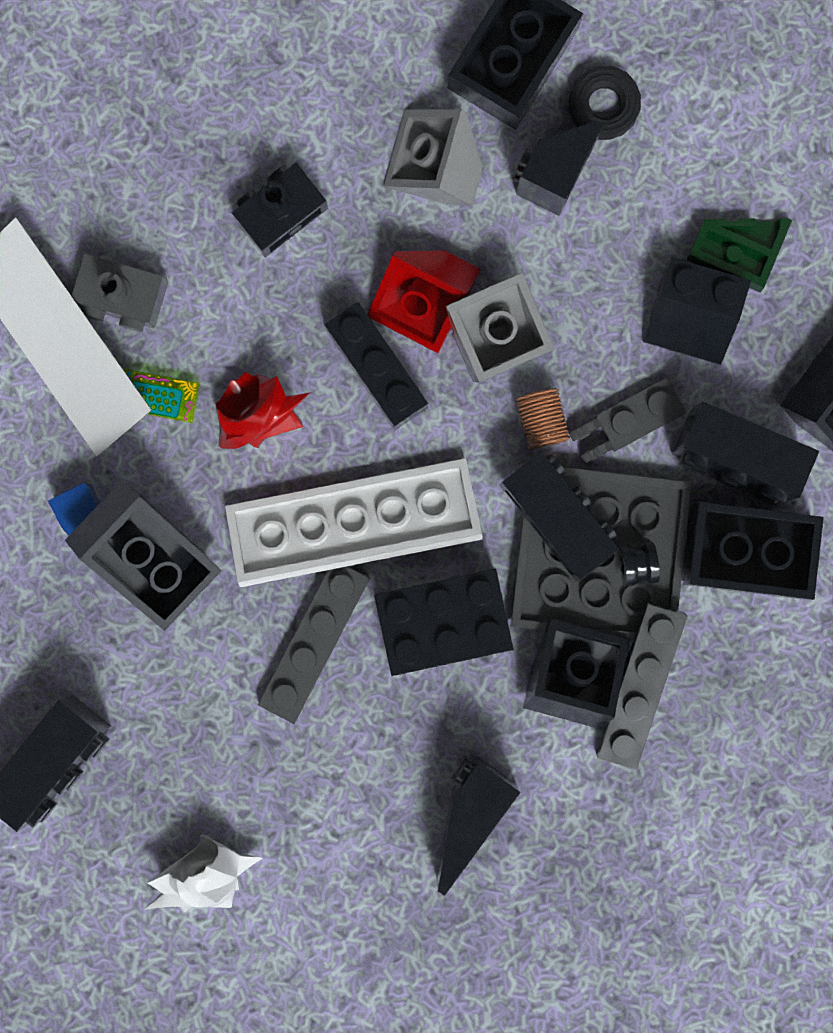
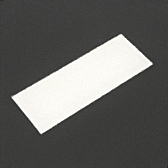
(64, 344)

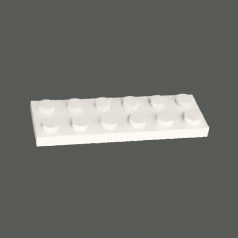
(353, 522)

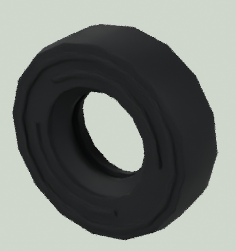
(605, 78)

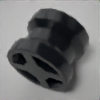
(639, 564)

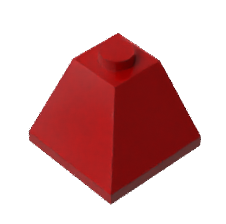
(417, 291)

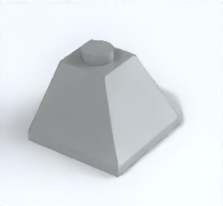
(436, 157)

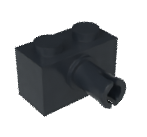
(279, 208)

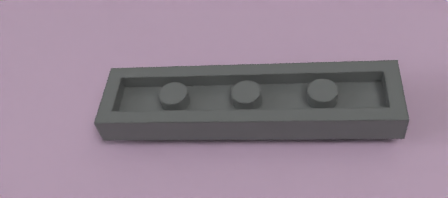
(313, 642)
(642, 684)

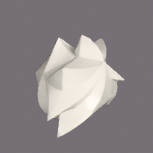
(201, 877)

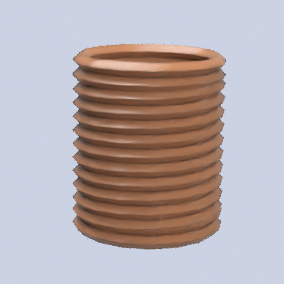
(542, 418)

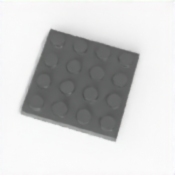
(639, 513)

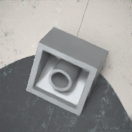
(498, 328)

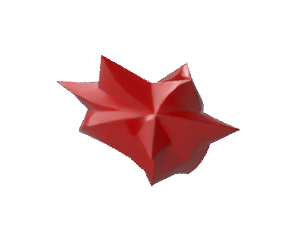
(255, 410)

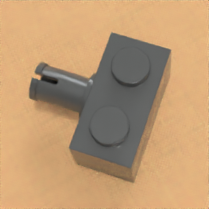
(119, 292)

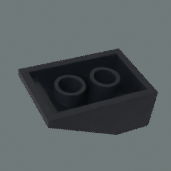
(475, 809)

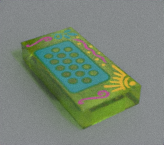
(167, 396)

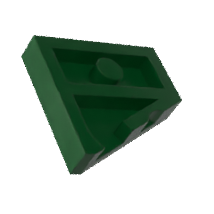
(740, 247)

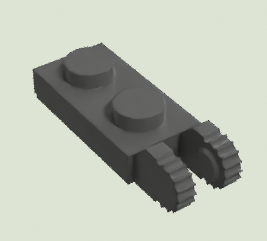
(632, 418)

